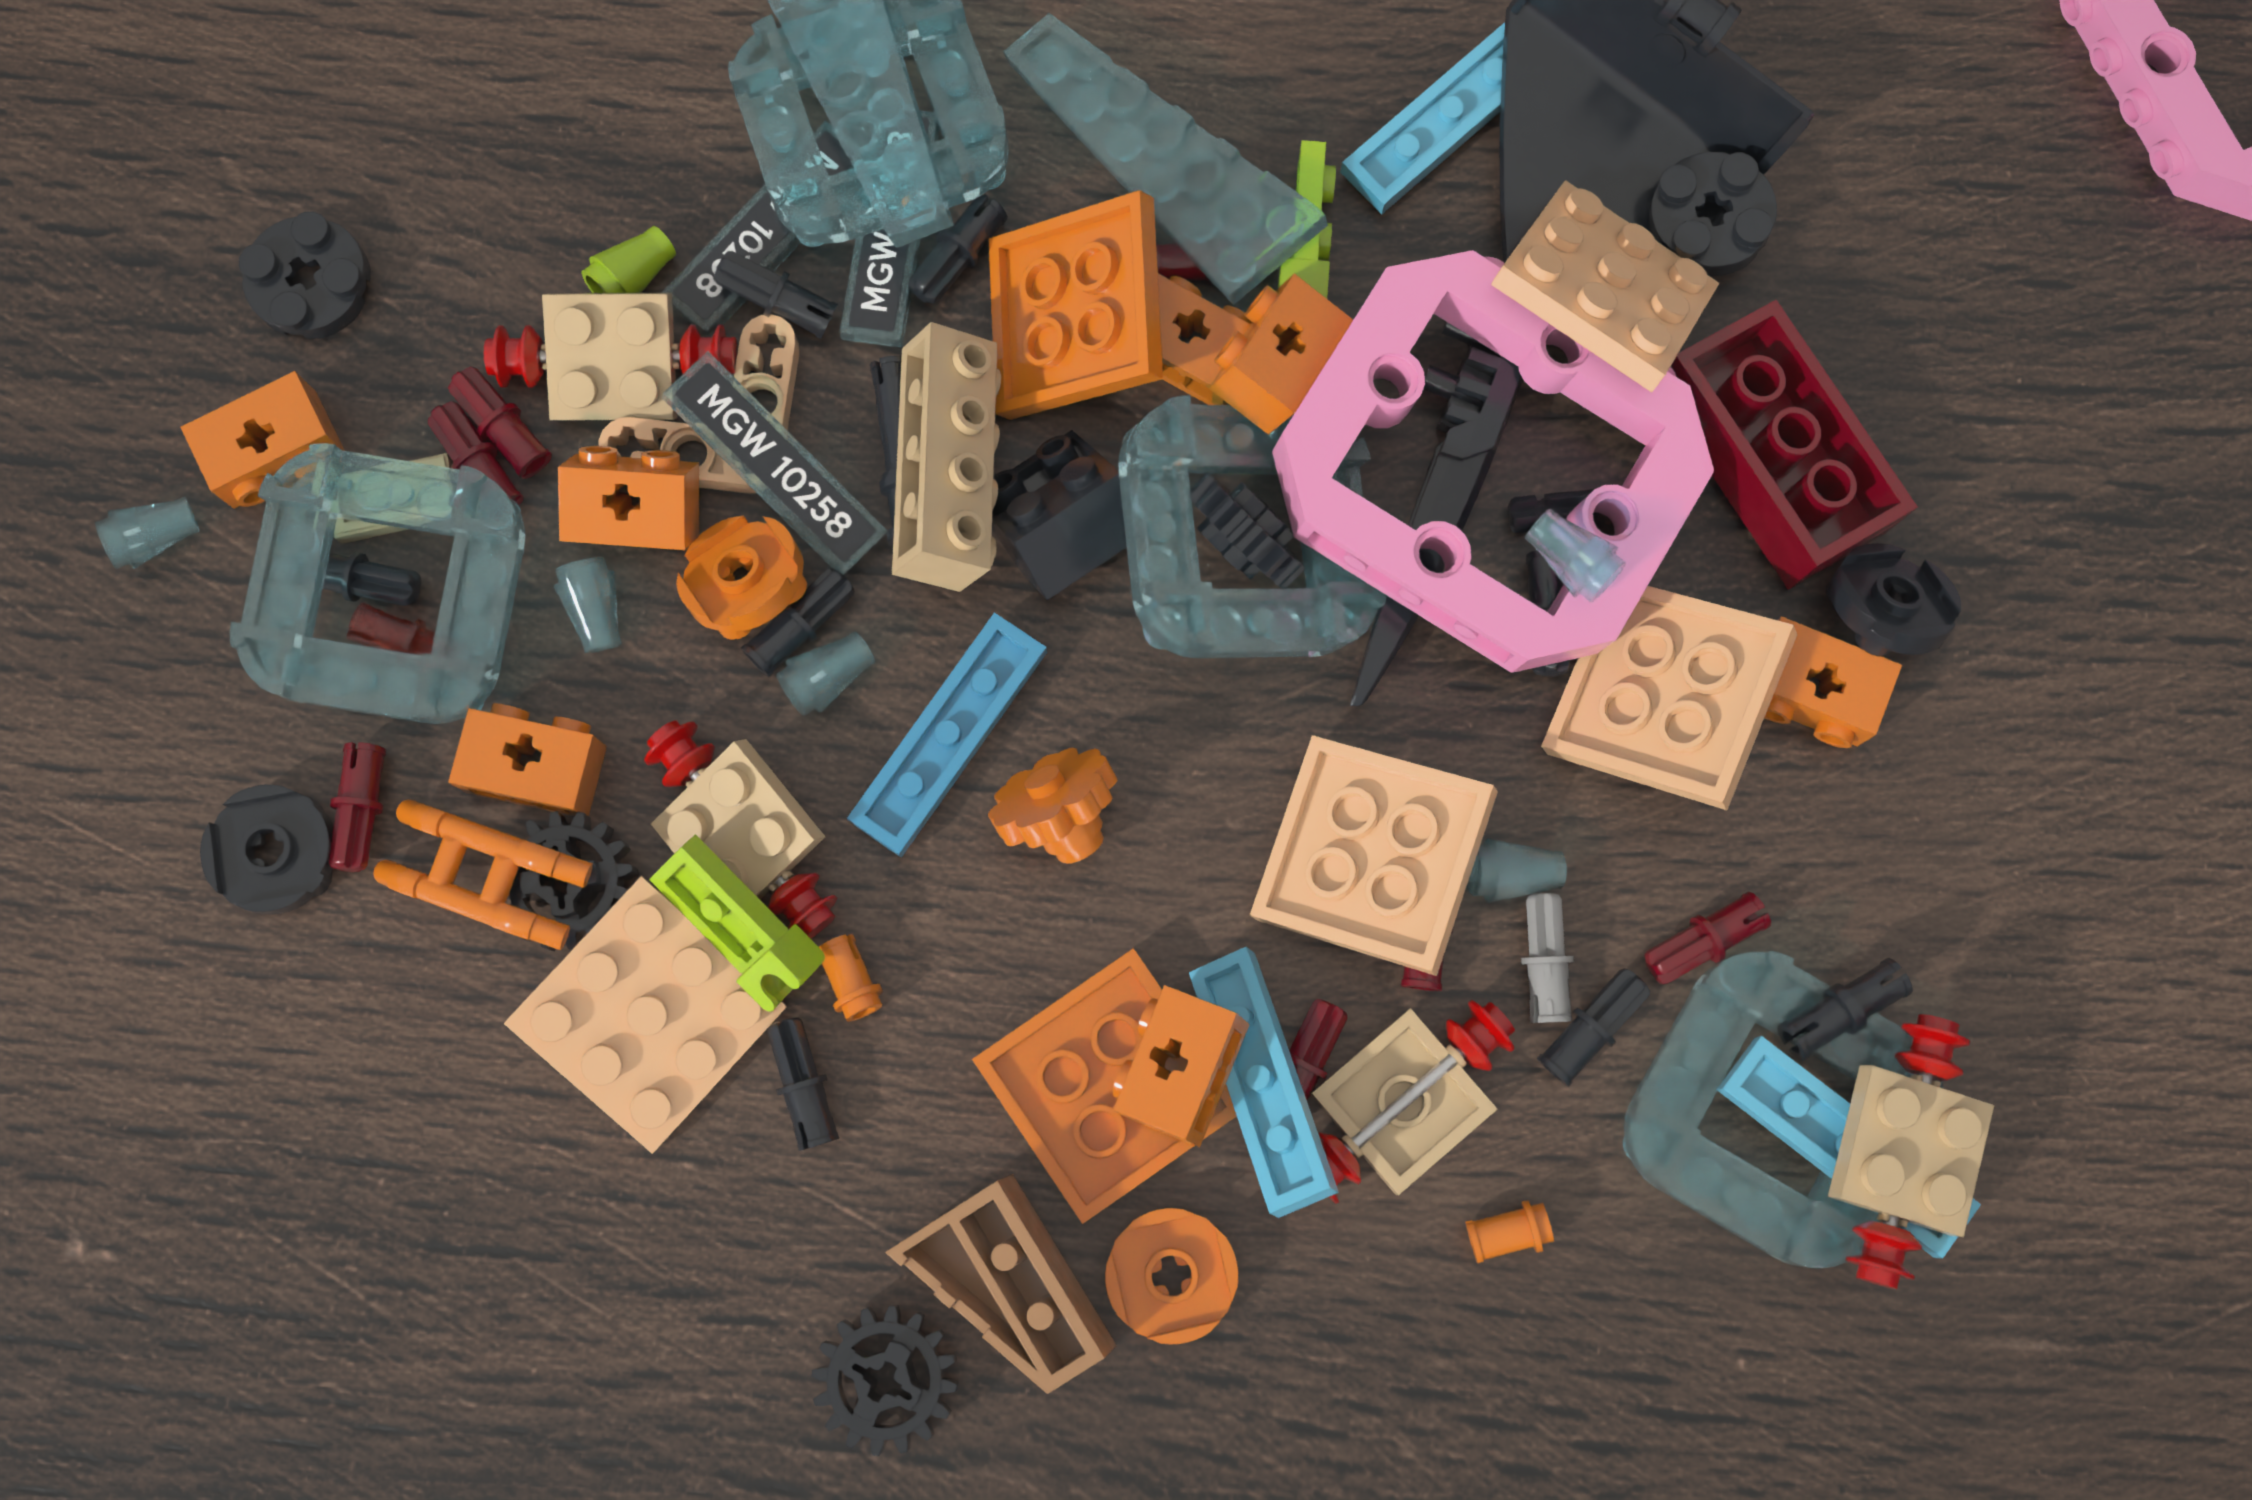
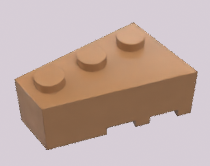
(1011, 1283)

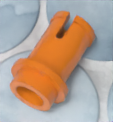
(850, 978)
(1510, 1232)

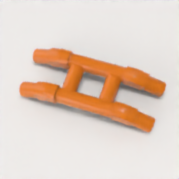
(491, 904)

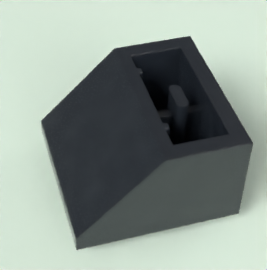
(1059, 513)

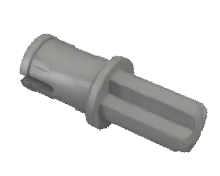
(1547, 960)

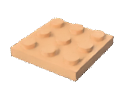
(1607, 285)
(1674, 697)
(1374, 854)
(642, 1015)

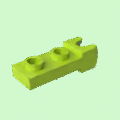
(1317, 185)
(738, 924)

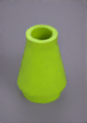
(630, 264)

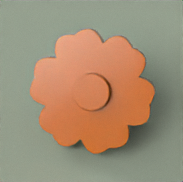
(1056, 804)

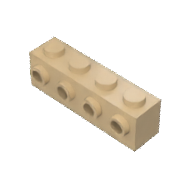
(946, 458)

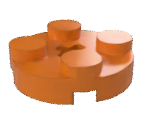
(758, 597)
(1203, 1296)

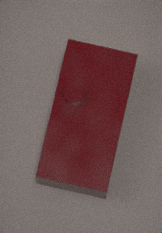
(1789, 446)

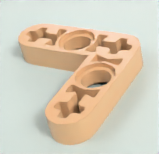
(715, 471)

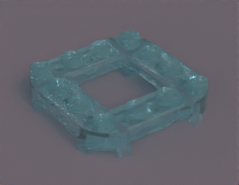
(836, 207)
(1162, 548)
(292, 565)
(1683, 1081)

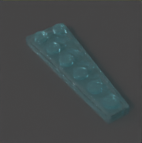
(870, 101)
(1205, 194)

